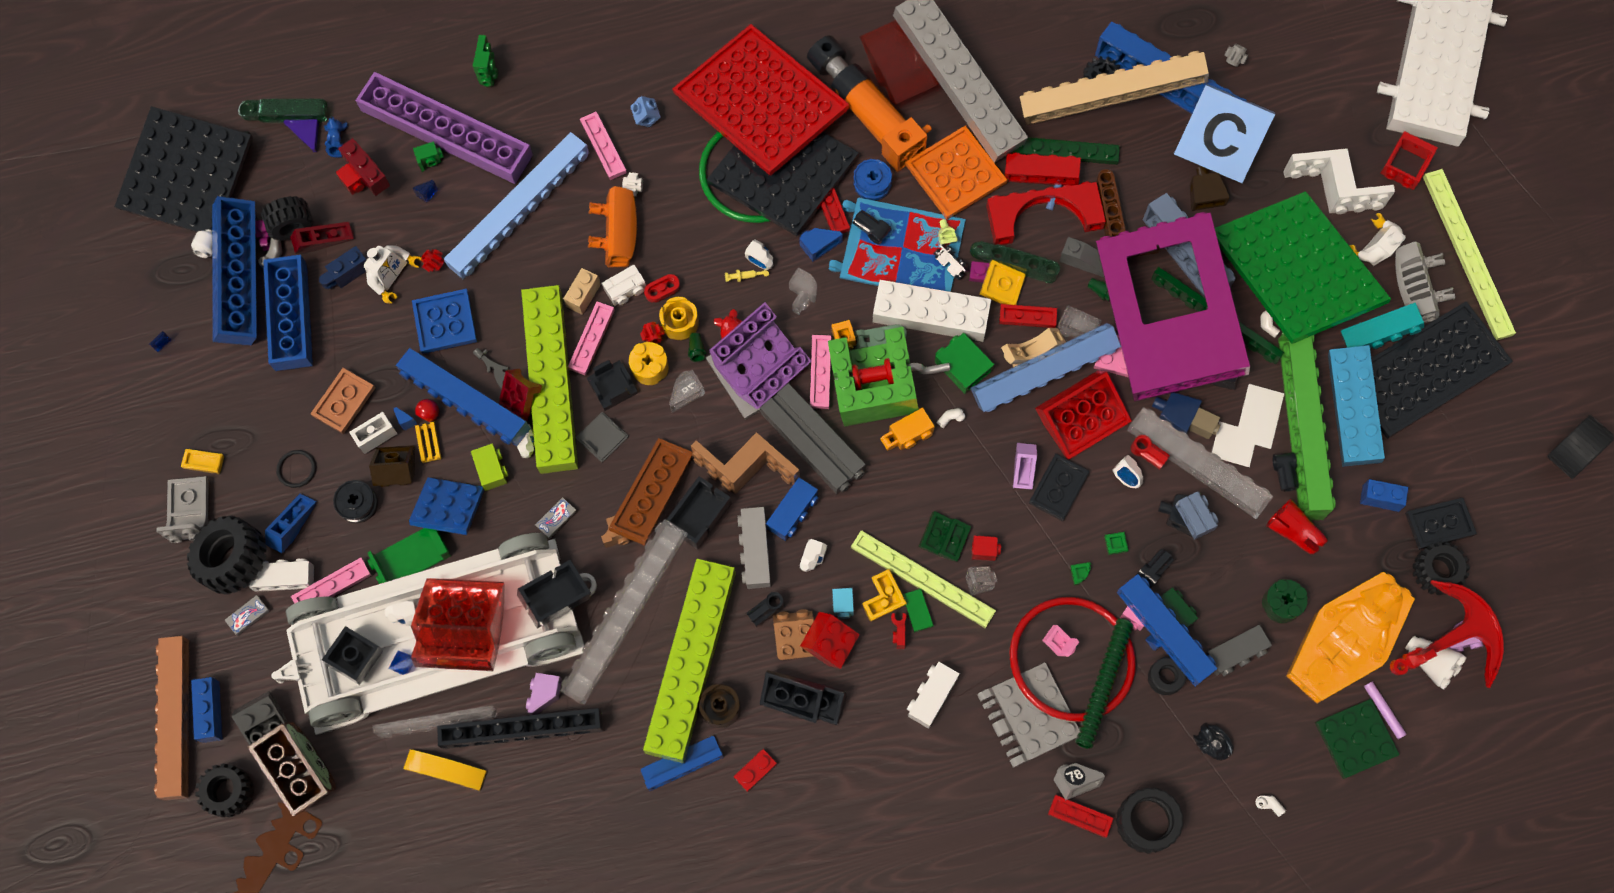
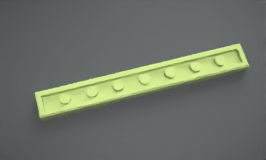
(923, 579)

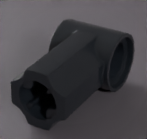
(875, 229)
(1285, 466)
(1154, 569)
(764, 610)

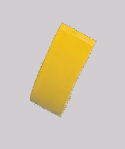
(445, 769)

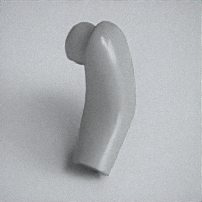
(275, 251)

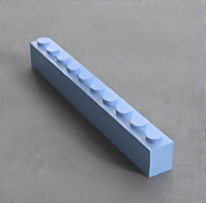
(517, 205)

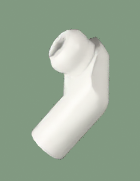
(1267, 324)
(949, 415)
(1270, 802)

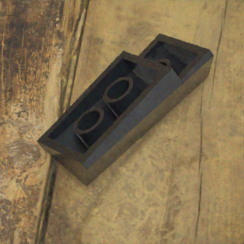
(802, 698)

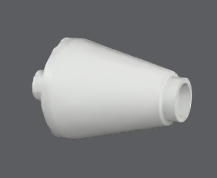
(1443, 666)

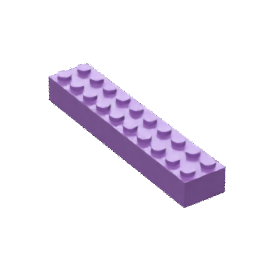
(445, 127)

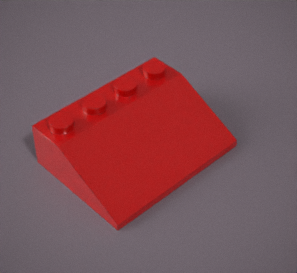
(1083, 414)

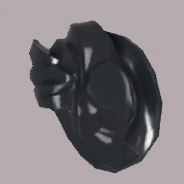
(1214, 742)

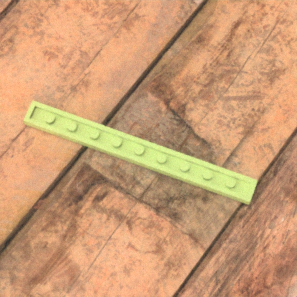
(1469, 255)

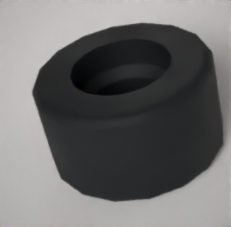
(1163, 688)

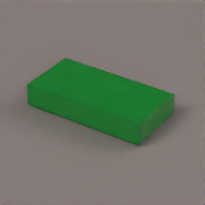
(917, 611)

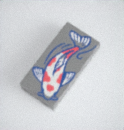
(555, 518)
(247, 615)

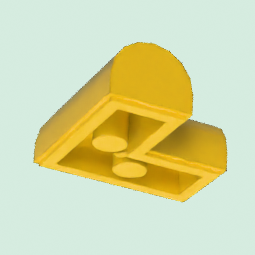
(889, 597)

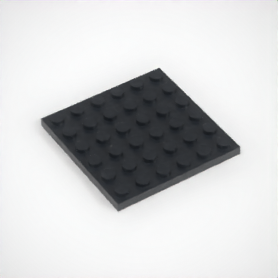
(182, 169)
(794, 190)

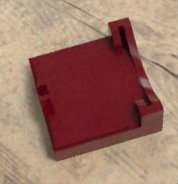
(518, 393)

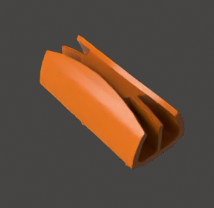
(620, 227)

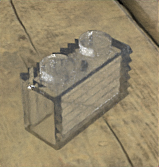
(1077, 323)

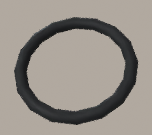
(278, 471)

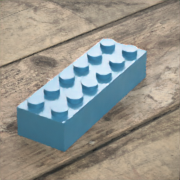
(1355, 406)

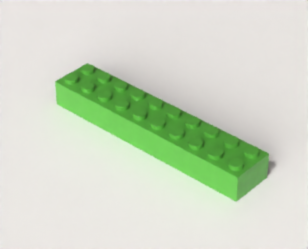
(1306, 427)

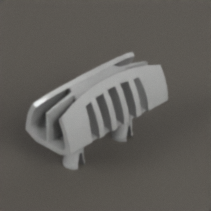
(1415, 281)

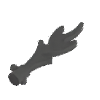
(498, 369)

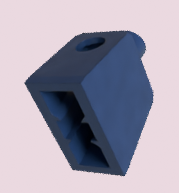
(1178, 410)

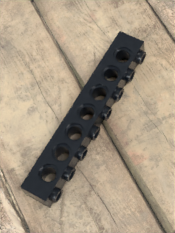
(519, 728)

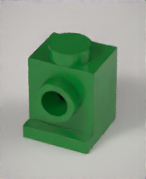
(427, 155)

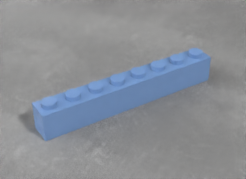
(1045, 367)

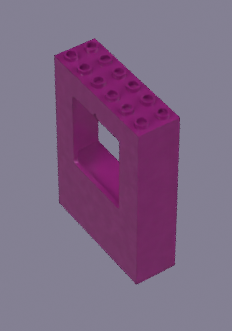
(1182, 349)

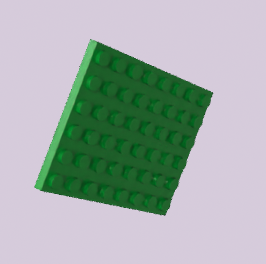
(1300, 267)

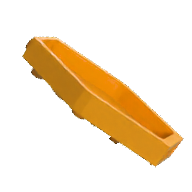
(1350, 637)

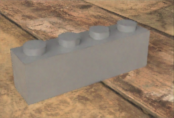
(755, 548)

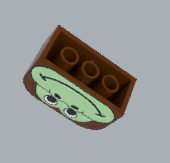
(293, 767)

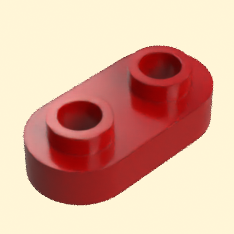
(660, 286)

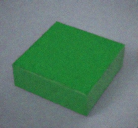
(1116, 543)

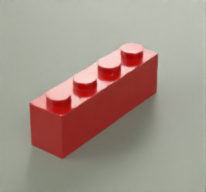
(1042, 169)

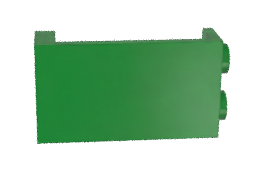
(409, 555)

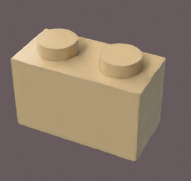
(582, 291)

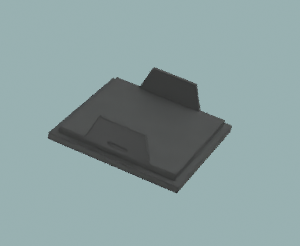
(602, 437)

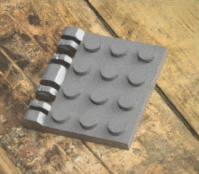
(1031, 727)

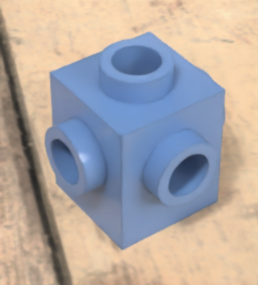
(645, 111)

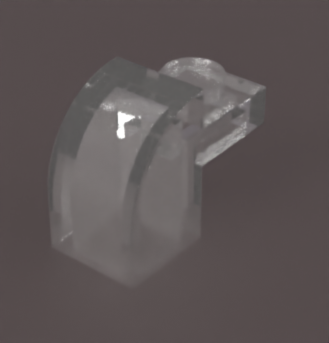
(806, 288)

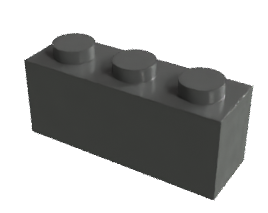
(1240, 650)

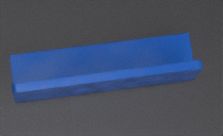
(666, 770)

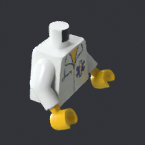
(384, 267)

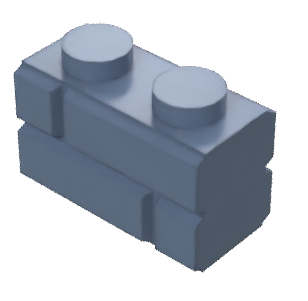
(1197, 515)

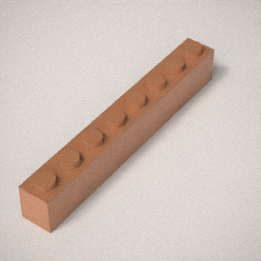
(173, 718)

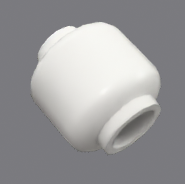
(202, 244)

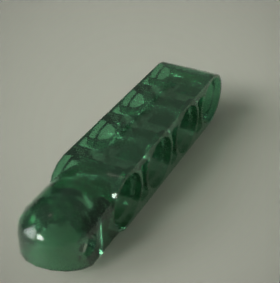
(283, 109)
(1025, 259)

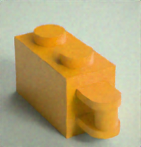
(909, 431)

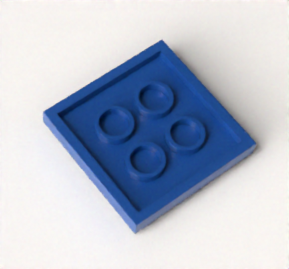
(444, 321)
(446, 506)

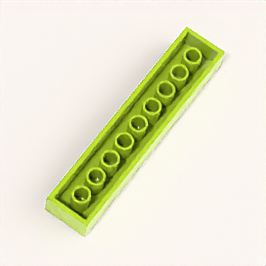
(549, 367)
(689, 661)

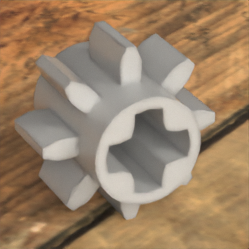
(1236, 55)

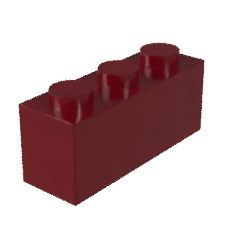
(364, 167)

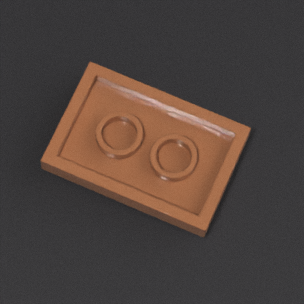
(343, 400)

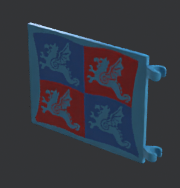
(904, 254)

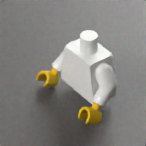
(1383, 243)

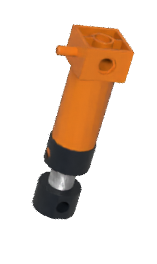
(899, 137)

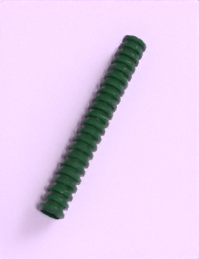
(1104, 683)

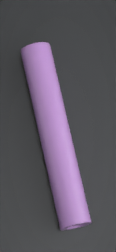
(1385, 710)

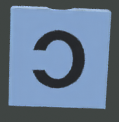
(1224, 133)

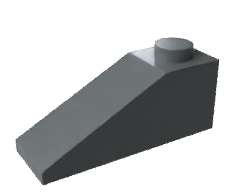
(1081, 256)

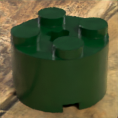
(1295, 598)

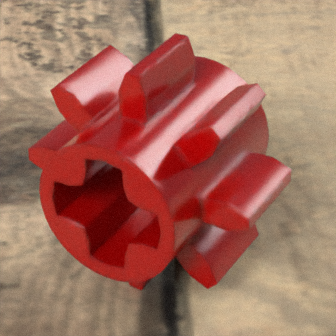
(432, 260)
(652, 332)

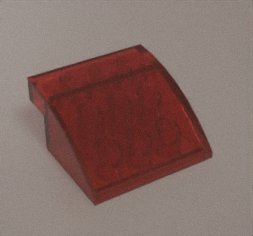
(897, 62)
(458, 624)

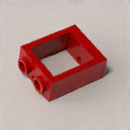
(1416, 146)

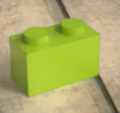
(489, 467)

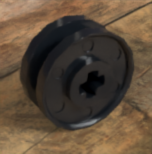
(345, 499)

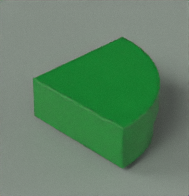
(1080, 572)

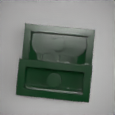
(944, 536)

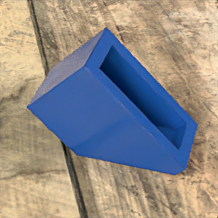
(819, 241)

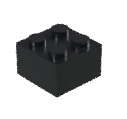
(352, 655)

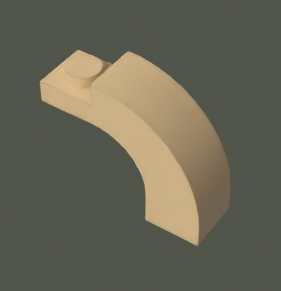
(1020, 353)

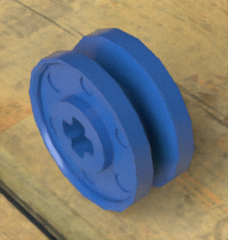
(876, 188)

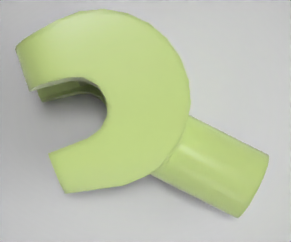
(946, 233)

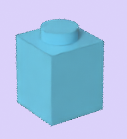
(843, 603)

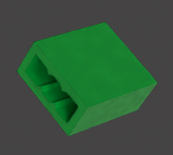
(966, 362)

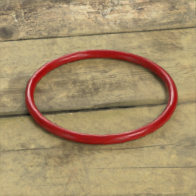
(1019, 679)

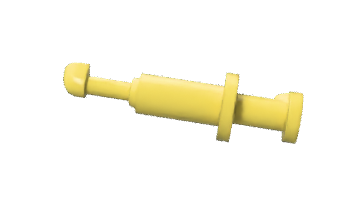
(744, 275)

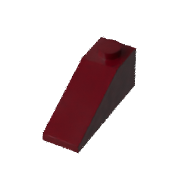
(320, 237)

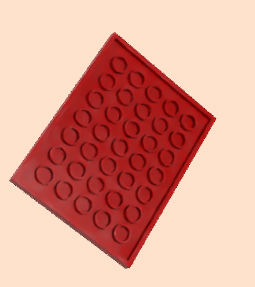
(761, 99)

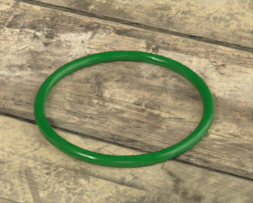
(707, 191)

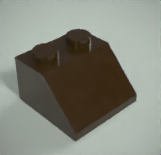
(393, 466)

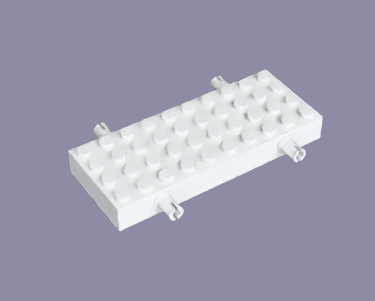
(1440, 69)

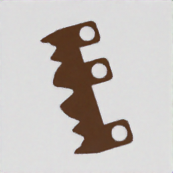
(274, 848)

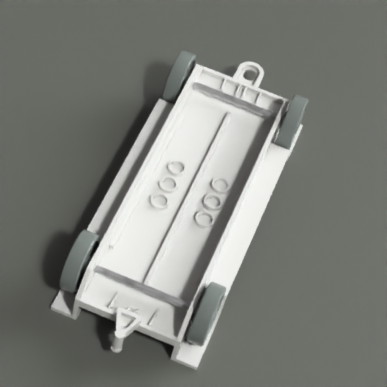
(316, 622)

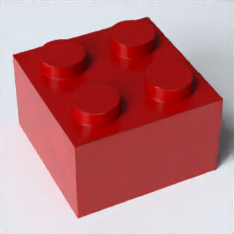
(829, 640)

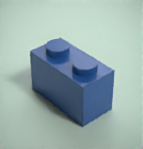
(1384, 495)

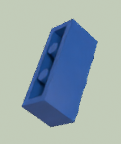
(792, 509)
(206, 710)

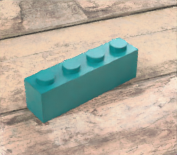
(1384, 328)

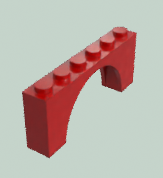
(1079, 199)

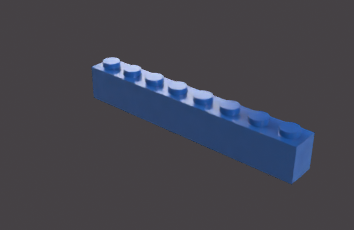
(463, 397)

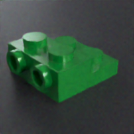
(484, 62)

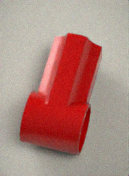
(1151, 452)

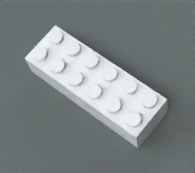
(931, 310)

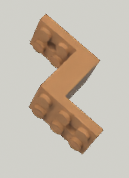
(745, 463)

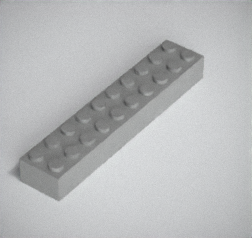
(960, 77)

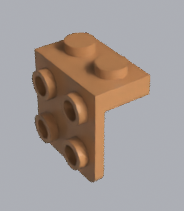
(790, 632)

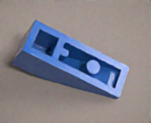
(288, 523)

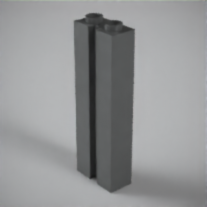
(813, 439)

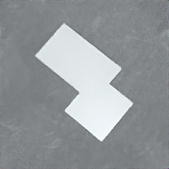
(1255, 426)

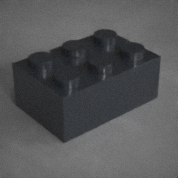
(699, 511)
(553, 597)

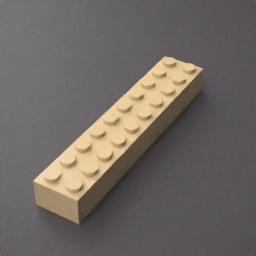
(1115, 88)

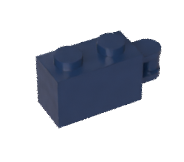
(344, 269)

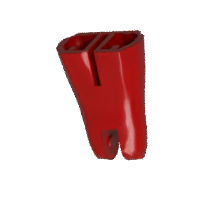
(1297, 527)

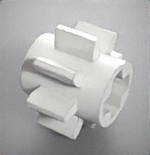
(633, 183)

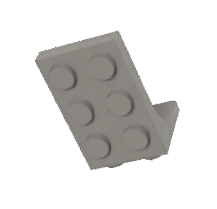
(185, 508)

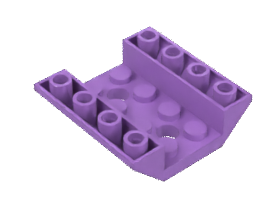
(764, 369)

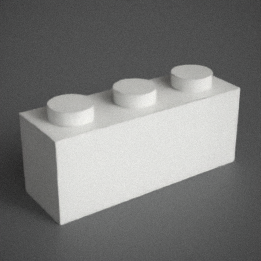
(284, 576)
(932, 694)

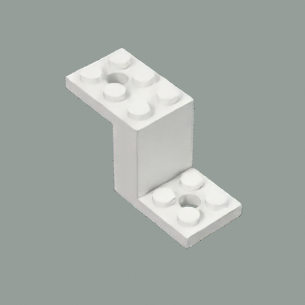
(1338, 181)

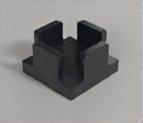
(611, 384)

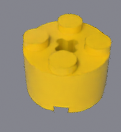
(679, 328)
(658, 365)

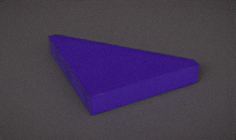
(305, 130)

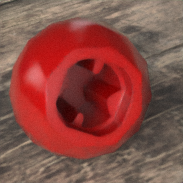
(427, 410)

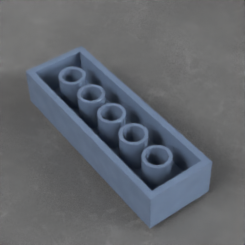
(1166, 210)

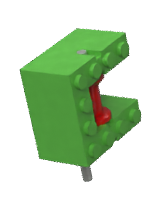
(876, 379)

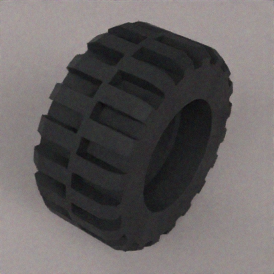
(210, 547)

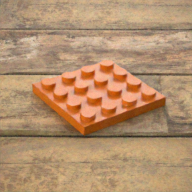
(956, 172)

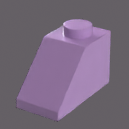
(1024, 466)

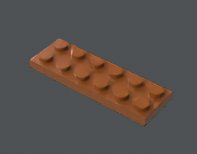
(651, 491)

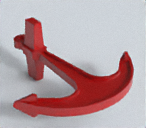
(1478, 623)

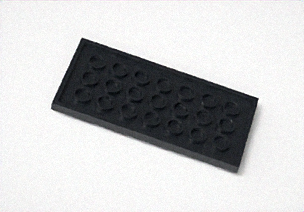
(1434, 367)

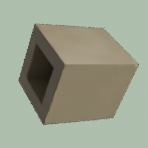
(1205, 424)

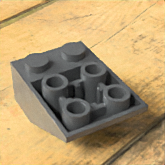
(259, 717)

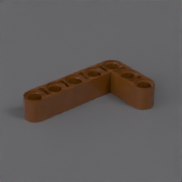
(1113, 205)

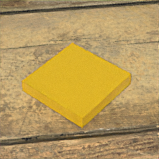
(1002, 283)

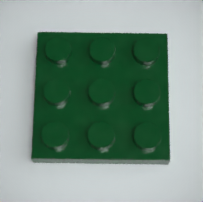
(1357, 738)

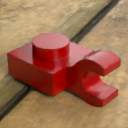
(899, 635)

